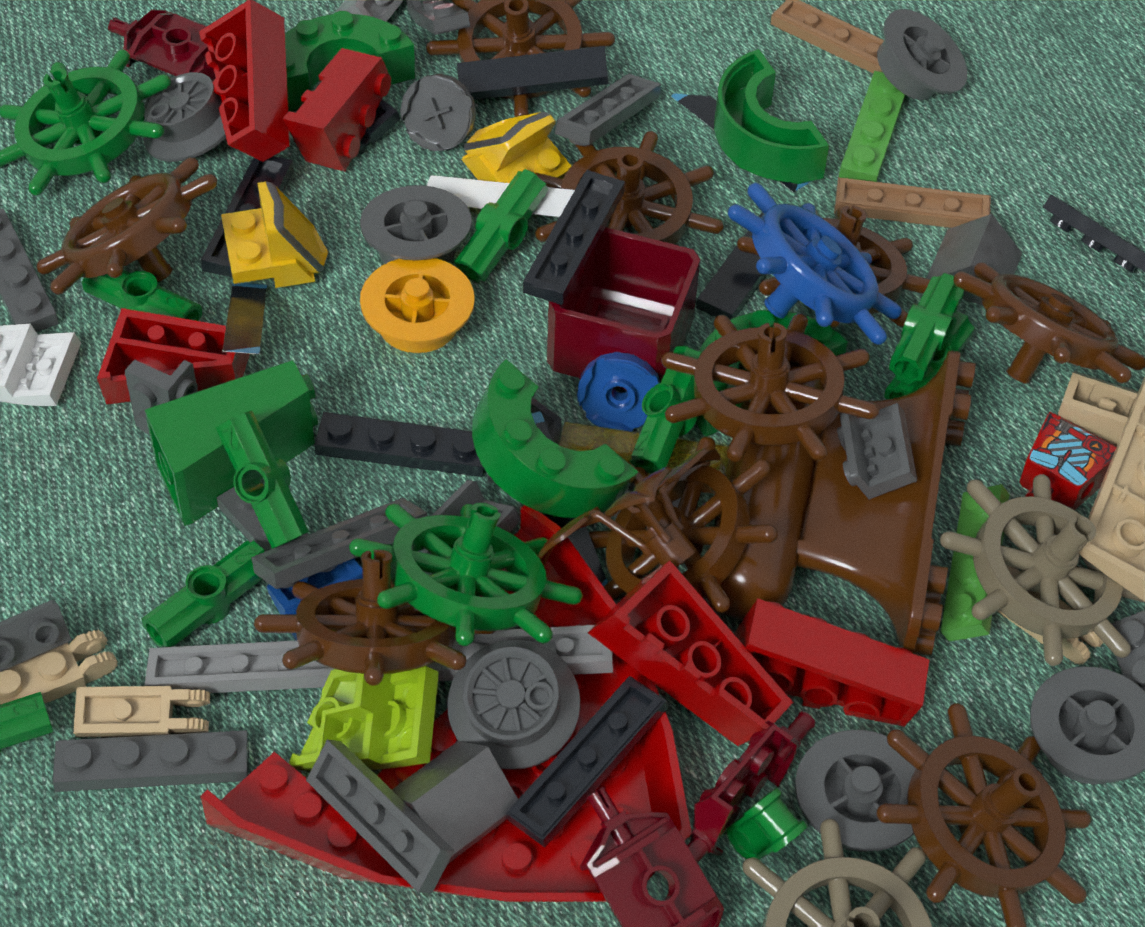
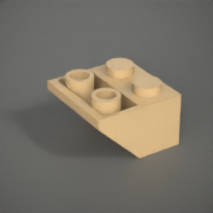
(1097, 406)

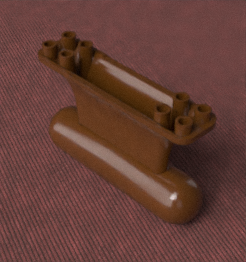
(838, 531)

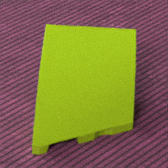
(379, 723)

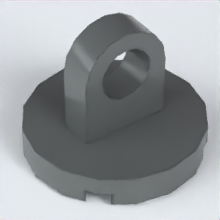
(438, 112)

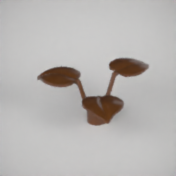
(664, 538)

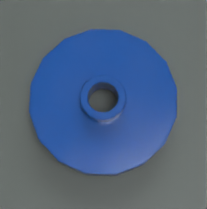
(603, 403)

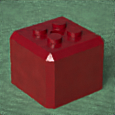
(627, 299)

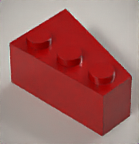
(339, 109)
(163, 345)

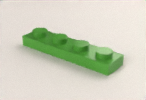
(873, 130)
(963, 584)

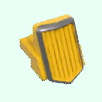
(515, 145)
(273, 242)

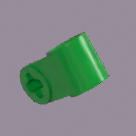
(765, 827)

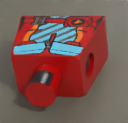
(1070, 459)

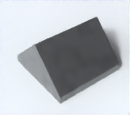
(975, 243)
(459, 795)

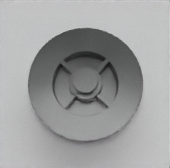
(920, 56)
(188, 116)
(416, 223)
(515, 702)
(1091, 724)
(847, 781)

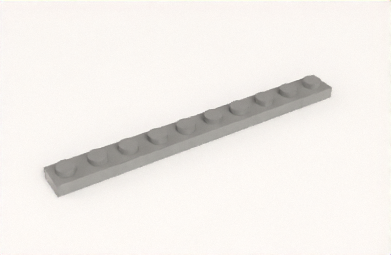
(261, 668)

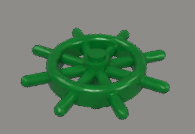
(81, 121)
(467, 563)

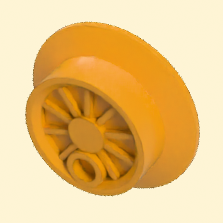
(417, 303)

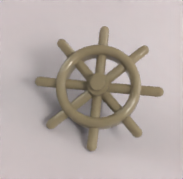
(1045, 569)
(838, 872)

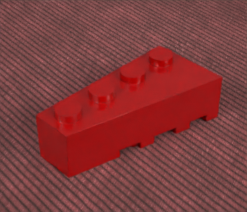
(250, 78)
(691, 655)
(834, 664)

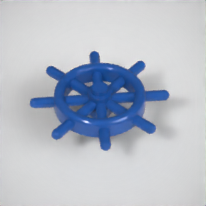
(813, 265)

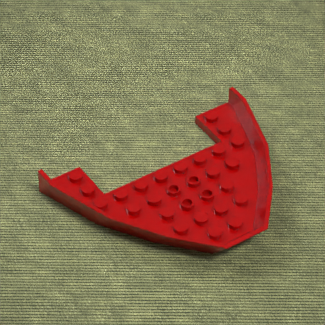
(290, 817)

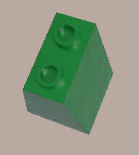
(191, 451)

